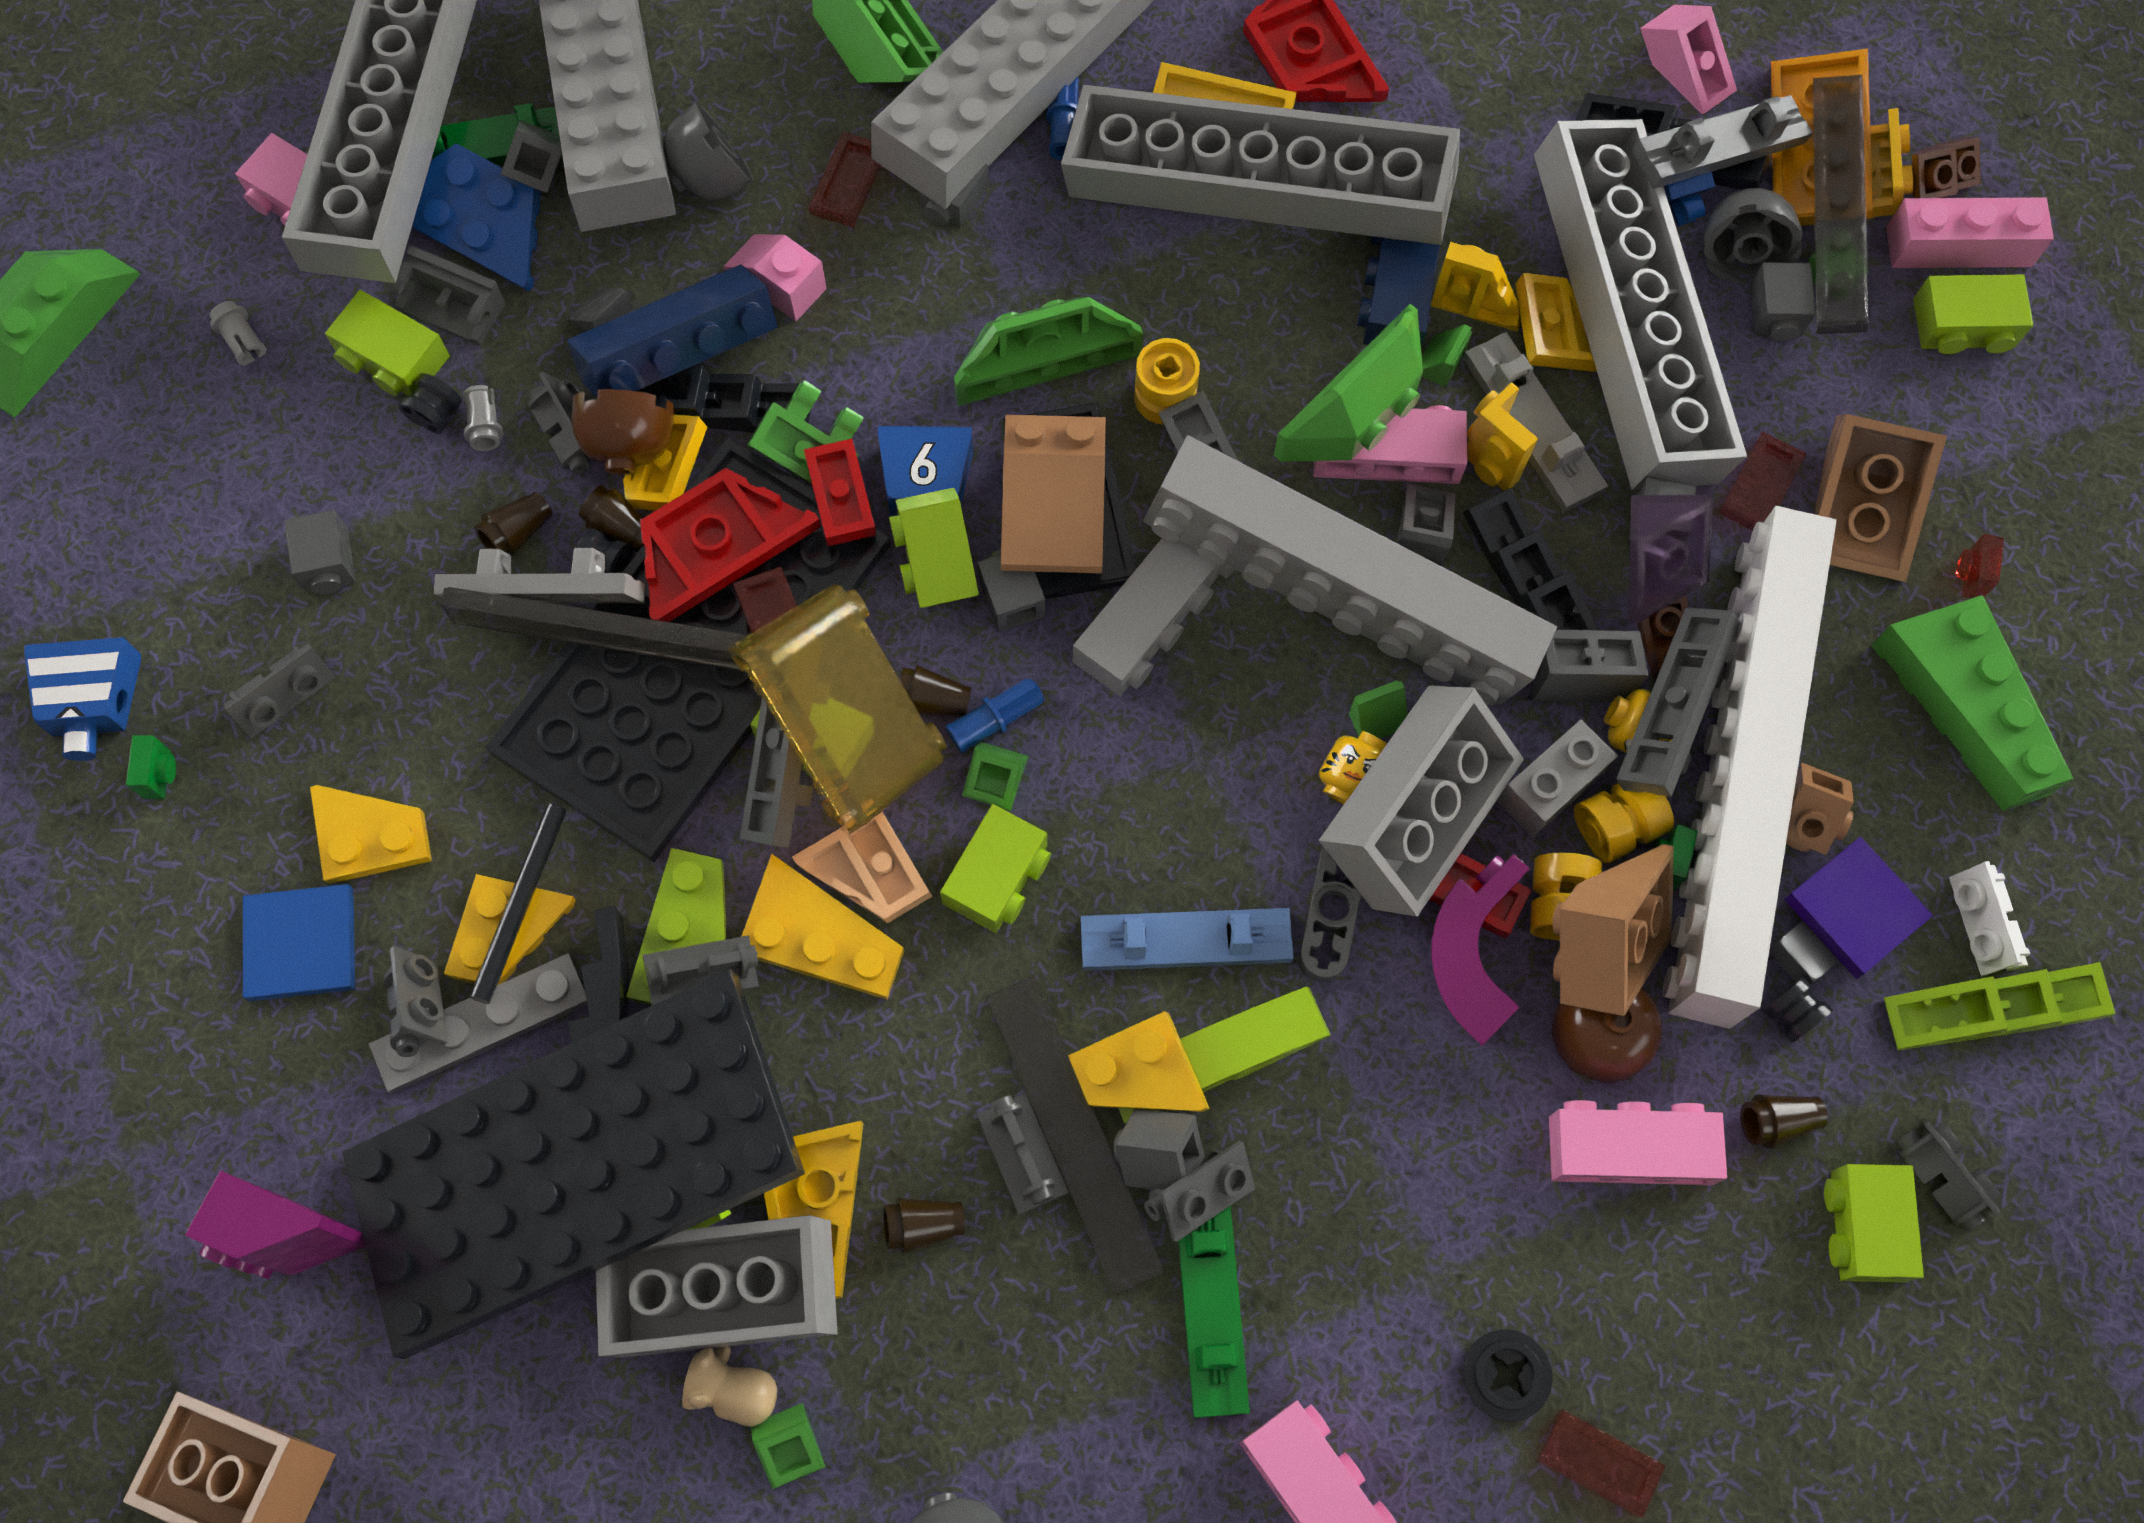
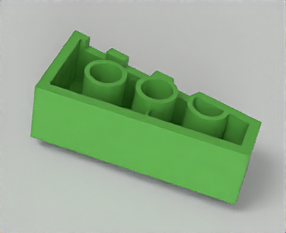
(1977, 698)

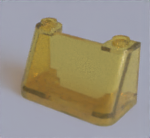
(840, 706)

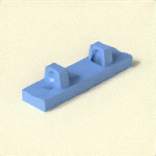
(1186, 939)

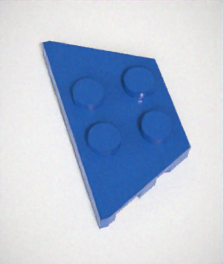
(480, 214)

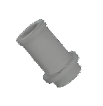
(232, 324)
(482, 427)

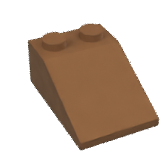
(1878, 490)
(1053, 494)
(1614, 932)
(226, 1469)

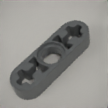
(1313, 940)

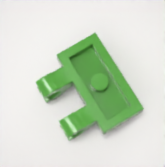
(785, 434)

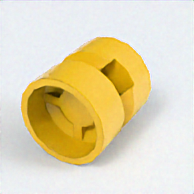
(1164, 376)
(1619, 820)
(1554, 880)

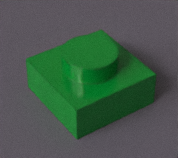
(150, 767)
(1683, 841)

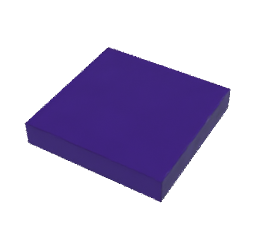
(1858, 907)

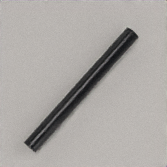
(518, 904)

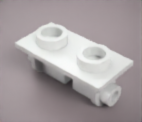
(1983, 908)

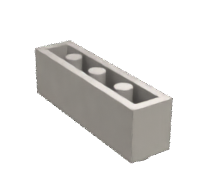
(1146, 615)

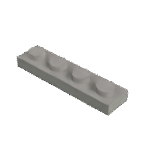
(477, 1027)

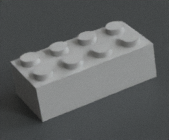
(1422, 800)
(720, 1289)

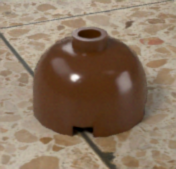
(622, 428)
(1608, 1044)

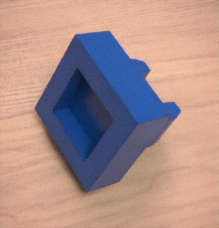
(1686, 198)

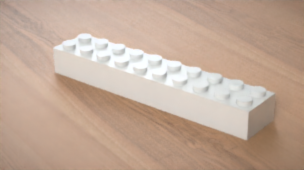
(1751, 771)

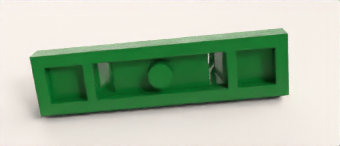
(494, 135)
(1213, 1320)

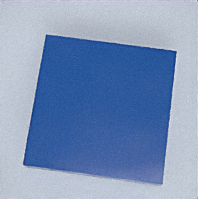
(298, 942)

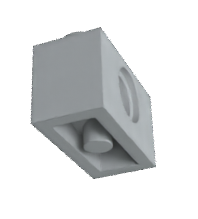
(1557, 778)

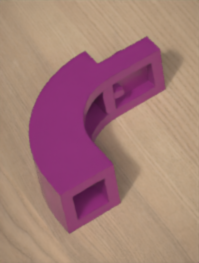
(1455, 954)

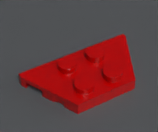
(1313, 52)
(714, 539)

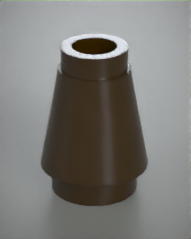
(613, 516)
(513, 523)
(935, 693)
(1781, 1118)
(921, 1223)

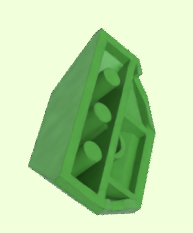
(878, 38)
(48, 310)
(1044, 346)
(1360, 398)

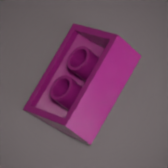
(265, 1231)

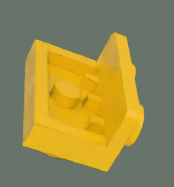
(1889, 177)
(1498, 442)

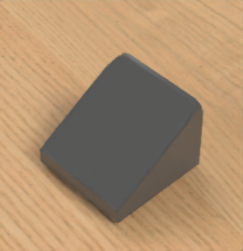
(1803, 954)

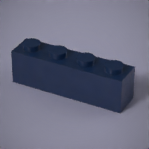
(1399, 277)
(674, 332)

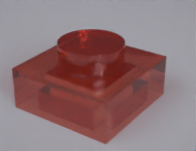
(1981, 566)

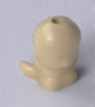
(734, 1393)

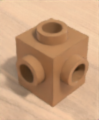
(1819, 810)

